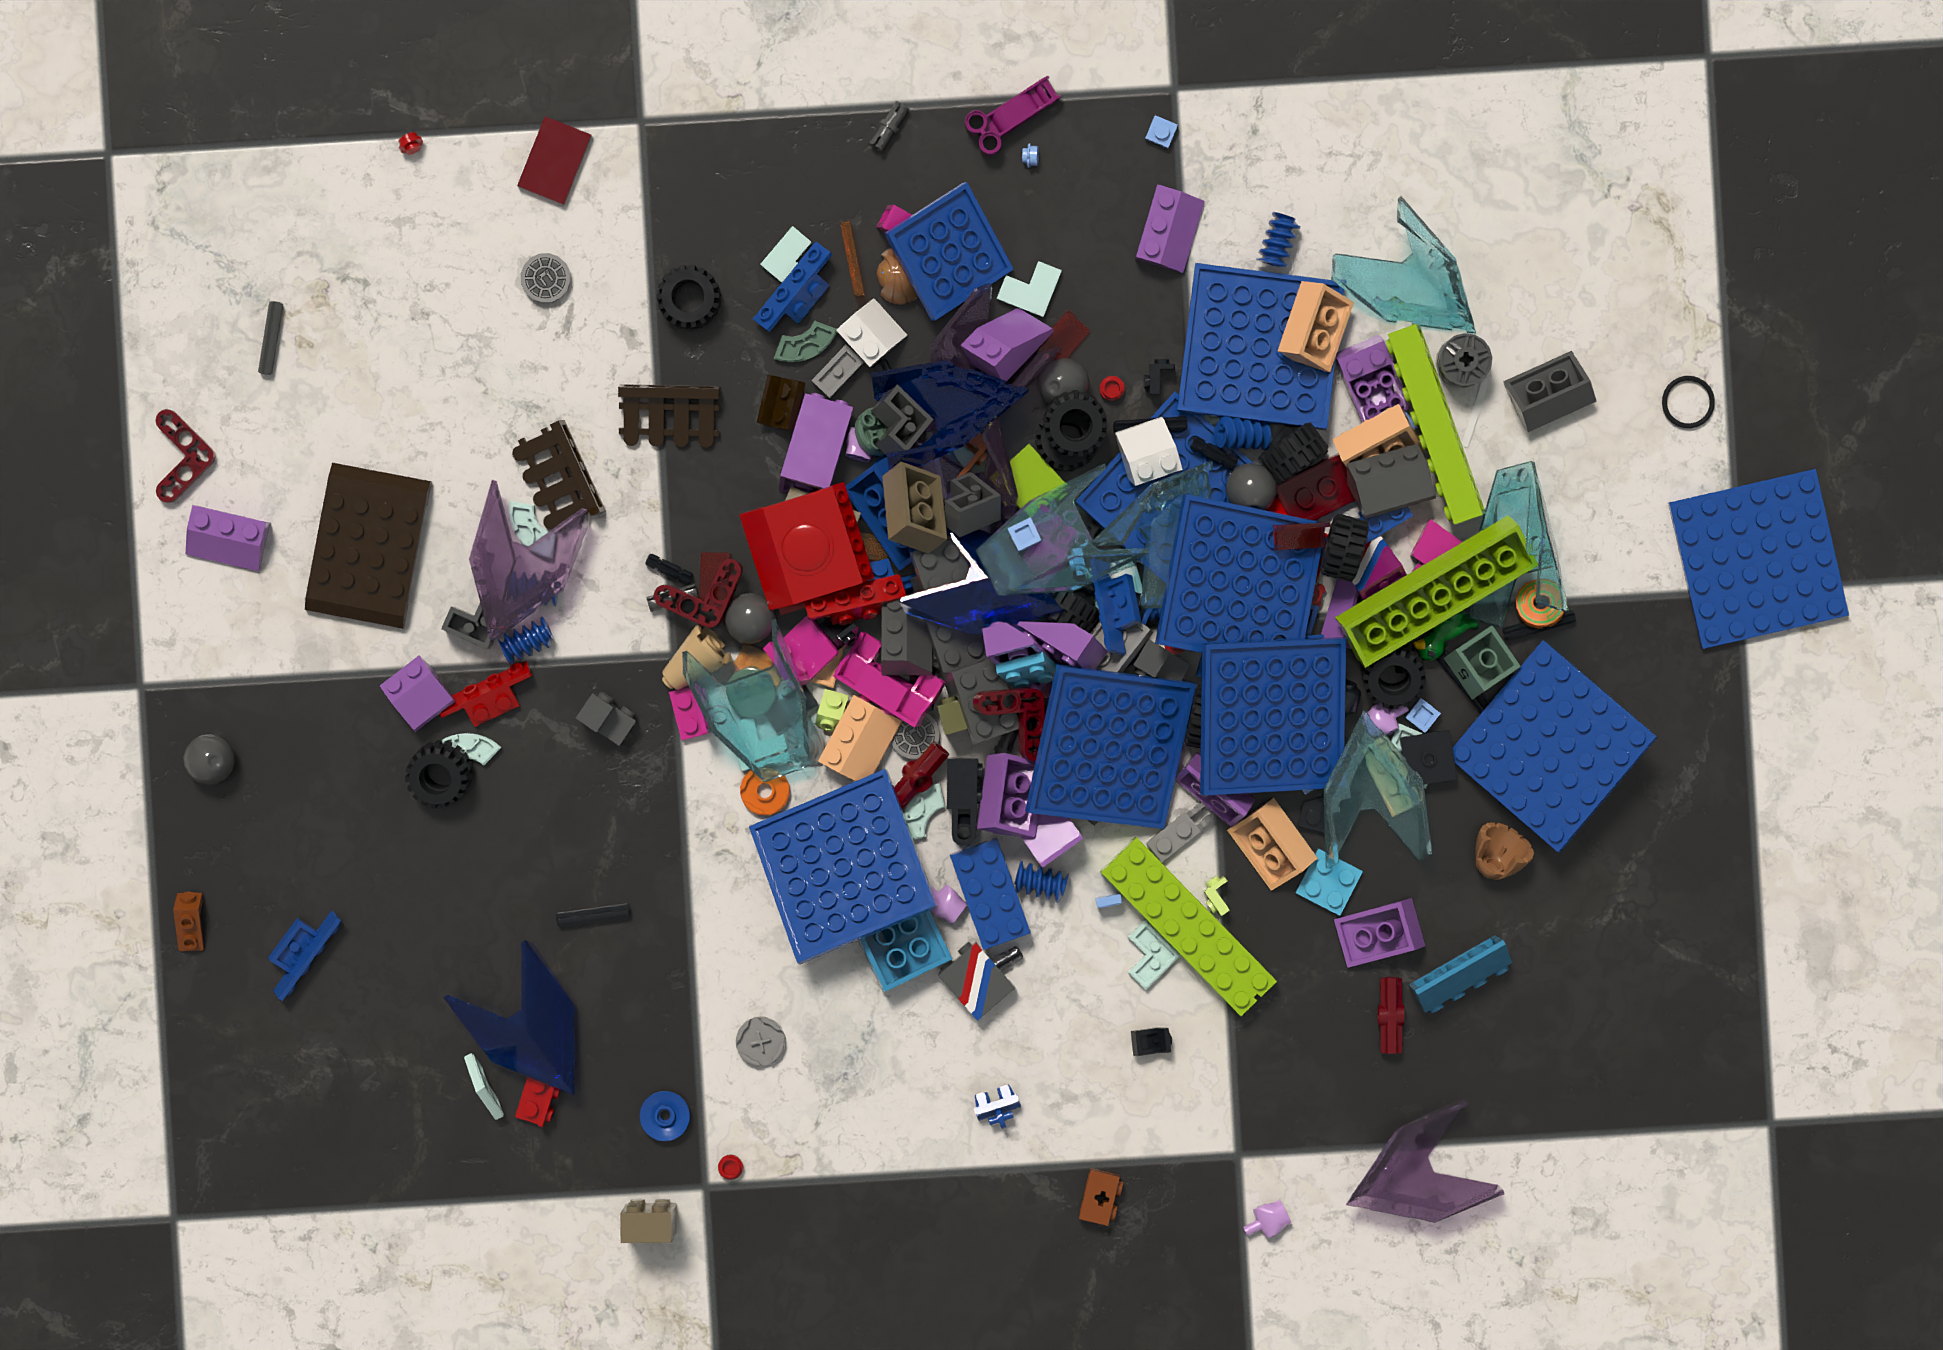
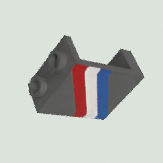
(975, 980)

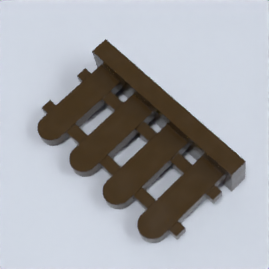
(656, 409)
(569, 458)

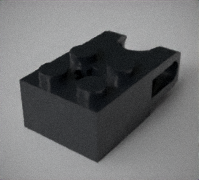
(963, 795)

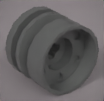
(1453, 371)

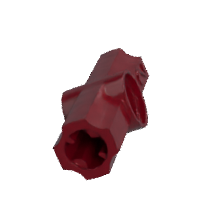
(918, 773)
(1391, 1015)

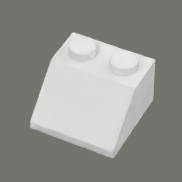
(871, 333)
(1148, 451)

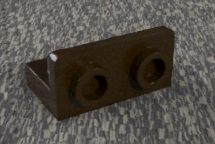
(780, 402)

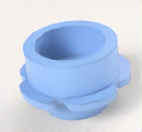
(1030, 155)

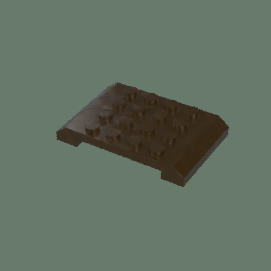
(367, 545)

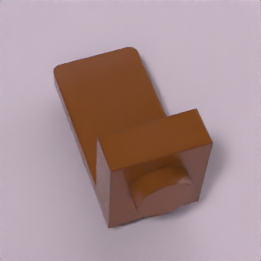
(977, 447)
(188, 921)

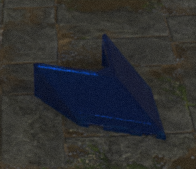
(954, 397)
(974, 601)
(537, 1037)

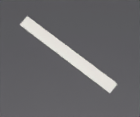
(1475, 412)

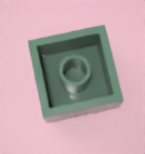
(1482, 662)

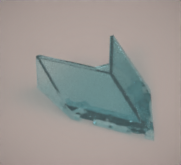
(1417, 290)
(1156, 517)
(1374, 777)

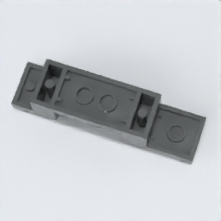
(959, 653)

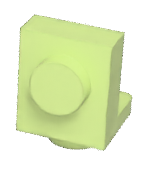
(831, 710)
(1215, 902)

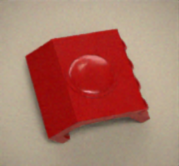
(806, 546)

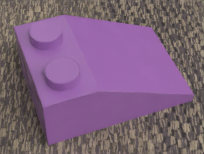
(1005, 343)
(1379, 932)

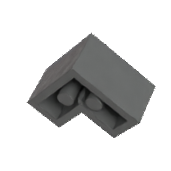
(902, 417)
(971, 505)
(468, 626)
(1159, 662)
(606, 718)

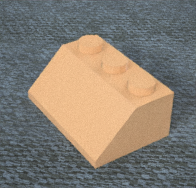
(1315, 326)
(1377, 436)
(860, 740)
(1272, 844)

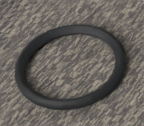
(1711, 404)

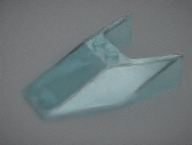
(1519, 494)
(1063, 558)
(757, 714)

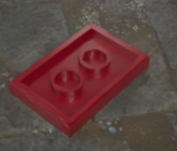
(554, 160)
(1316, 490)

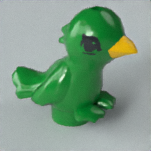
(1434, 644)

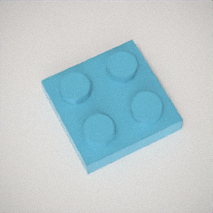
(1027, 670)
(1329, 886)

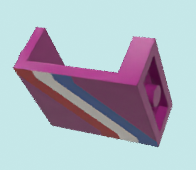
(1377, 568)

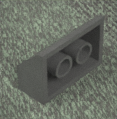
(1550, 391)
(1390, 481)
(904, 643)

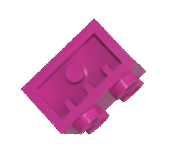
(807, 648)
(688, 714)

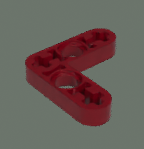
(190, 460)
(710, 601)
(1025, 710)

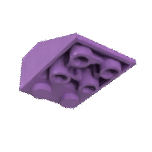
(1370, 377)
(1066, 643)

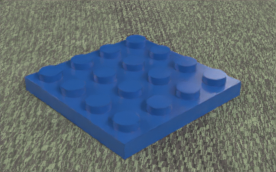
(948, 250)

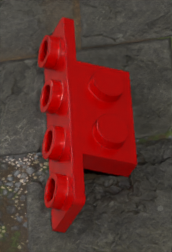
(856, 601)
(490, 696)

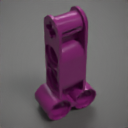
(1012, 113)

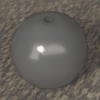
(1060, 377)
(1251, 486)
(749, 618)
(208, 759)

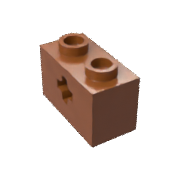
(1096, 1182)

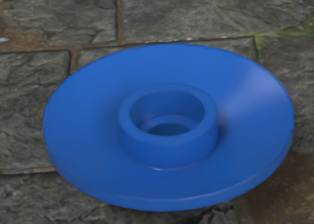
(658, 1127)

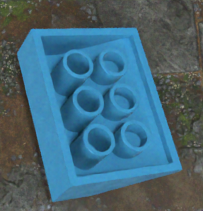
(905, 950)
(1461, 973)

